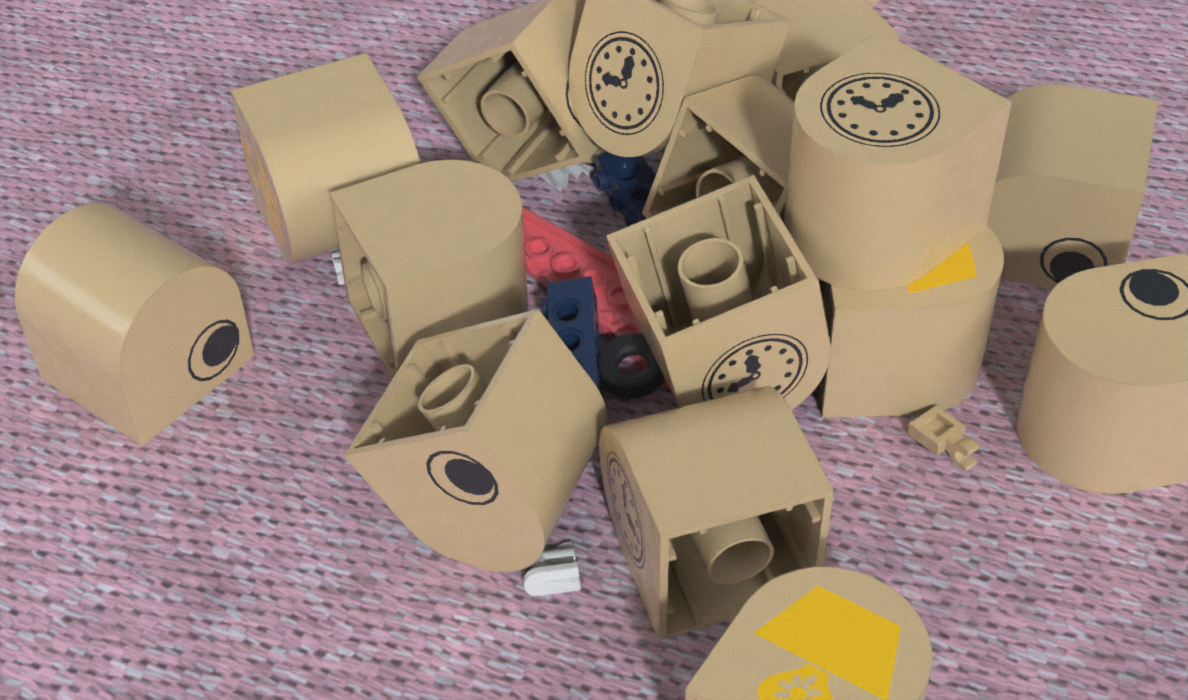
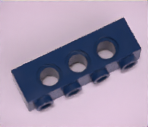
(626, 183)
(573, 315)

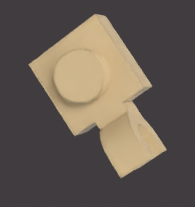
(943, 432)

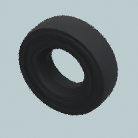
(624, 385)

